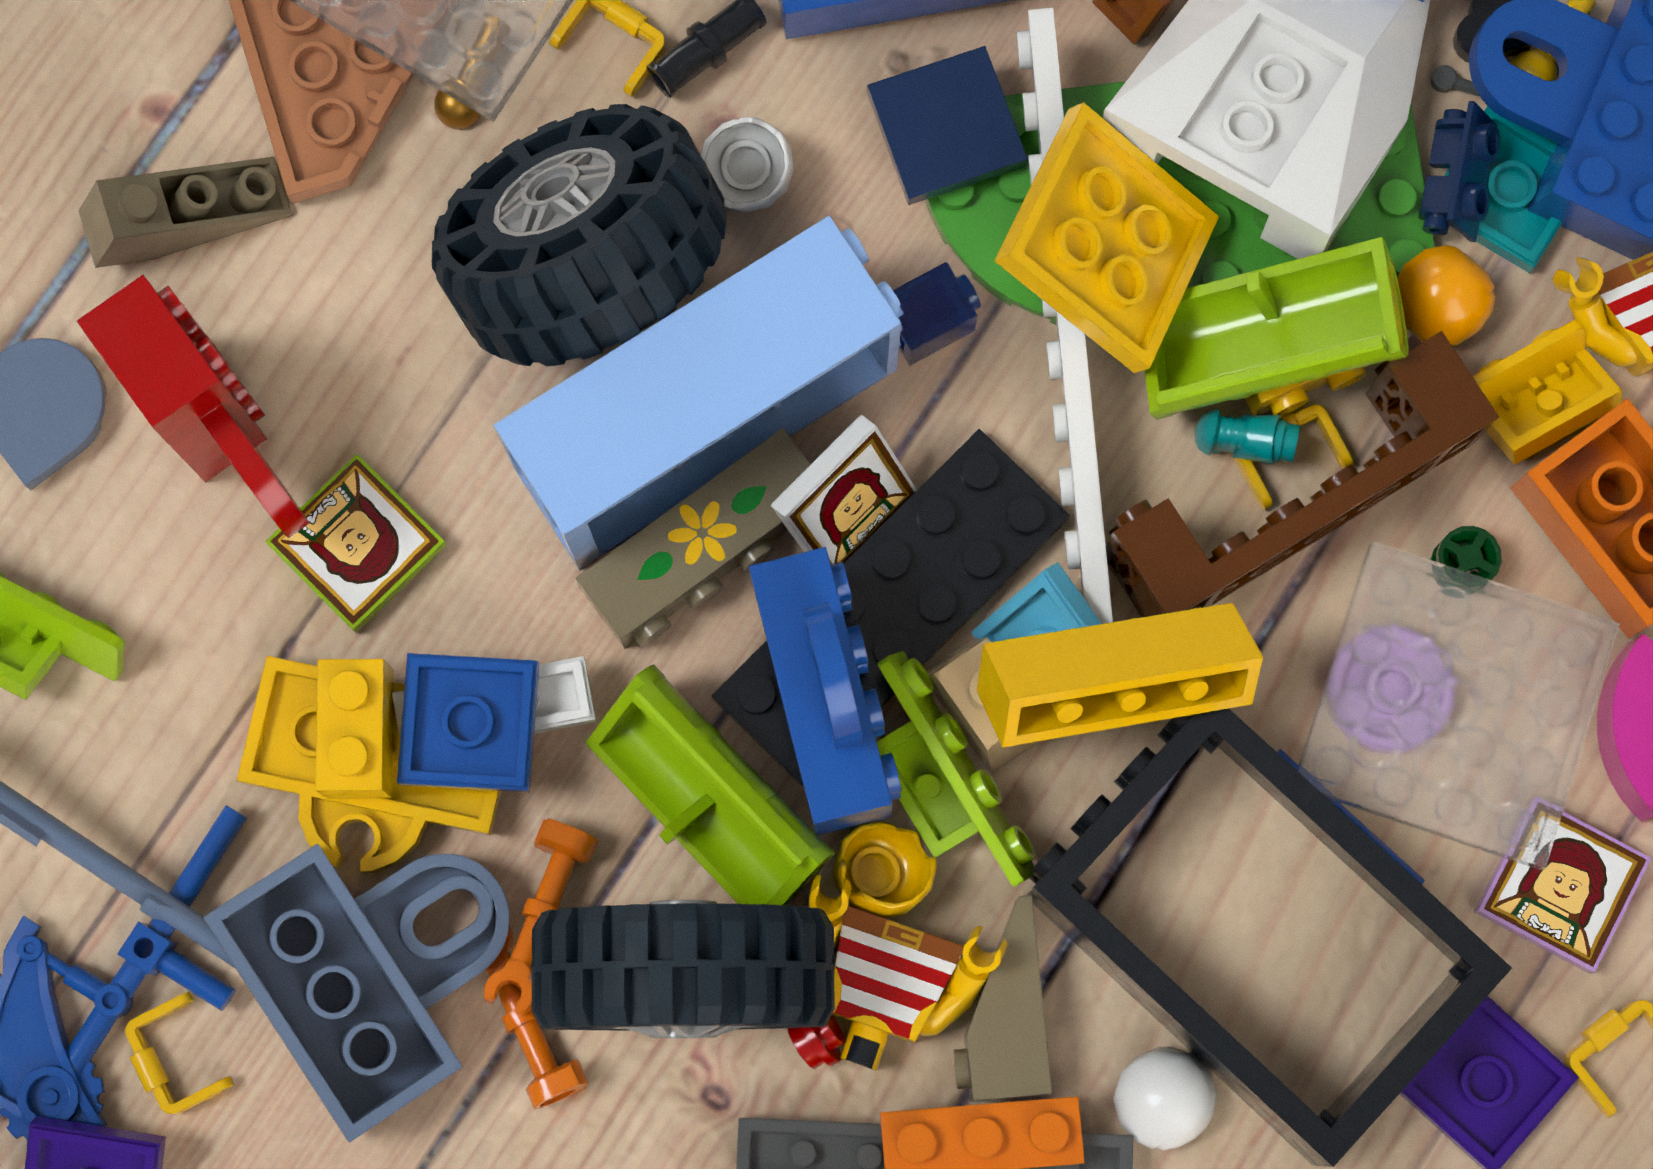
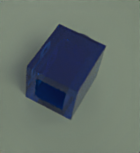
(935, 312)

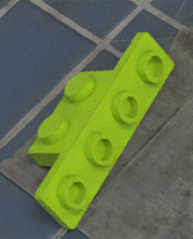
(40, 630)
(938, 780)

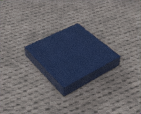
(946, 125)

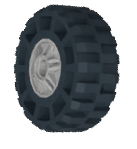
(579, 235)
(682, 968)

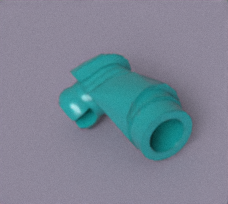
(1248, 438)

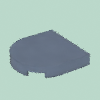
(47, 407)

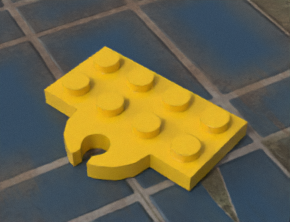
(283, 759)

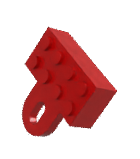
(187, 390)

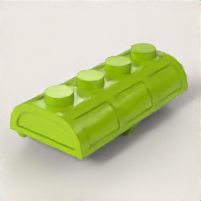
(1279, 328)
(706, 794)

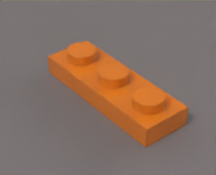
(984, 1136)

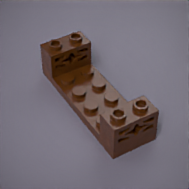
(1428, 408)

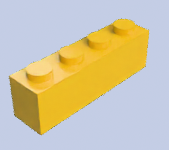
(1118, 674)

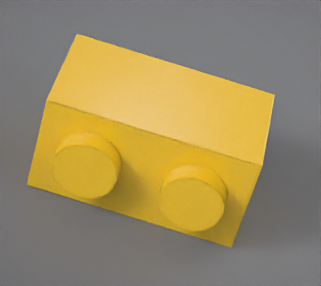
(354, 728)

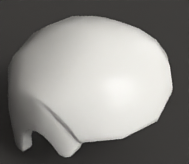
(749, 163)
(1165, 1098)

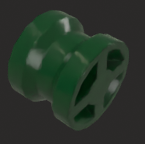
(1473, 550)

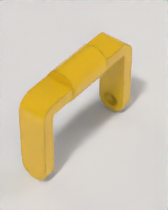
(626, 19)
(1330, 433)
(1596, 1039)
(150, 1069)

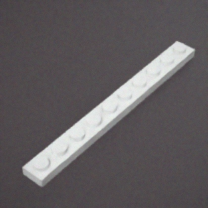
(1068, 355)

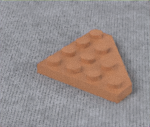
(317, 94)

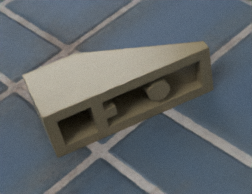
(1007, 1028)

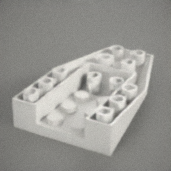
(1278, 103)

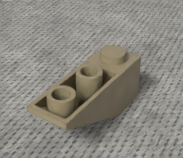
(179, 209)

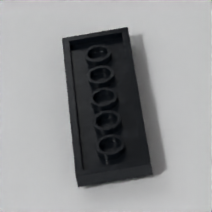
(917, 579)

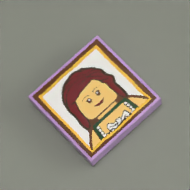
(1571, 902)

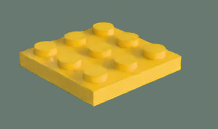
(1107, 238)

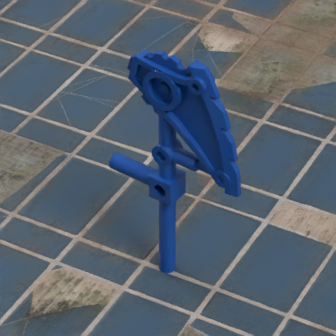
(36, 1062)

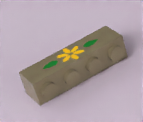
(694, 544)

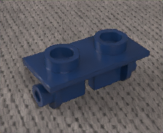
(1467, 146)

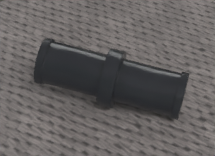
(705, 45)

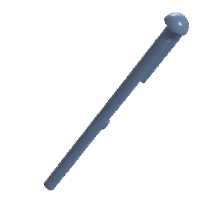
(37, 824)

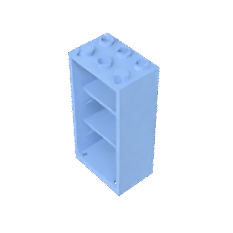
(704, 389)

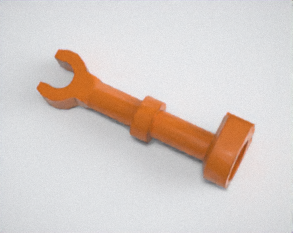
(567, 848)
(550, 1081)

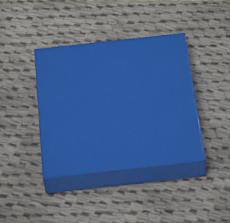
(468, 722)

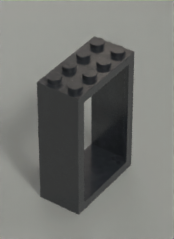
(1320, 1137)

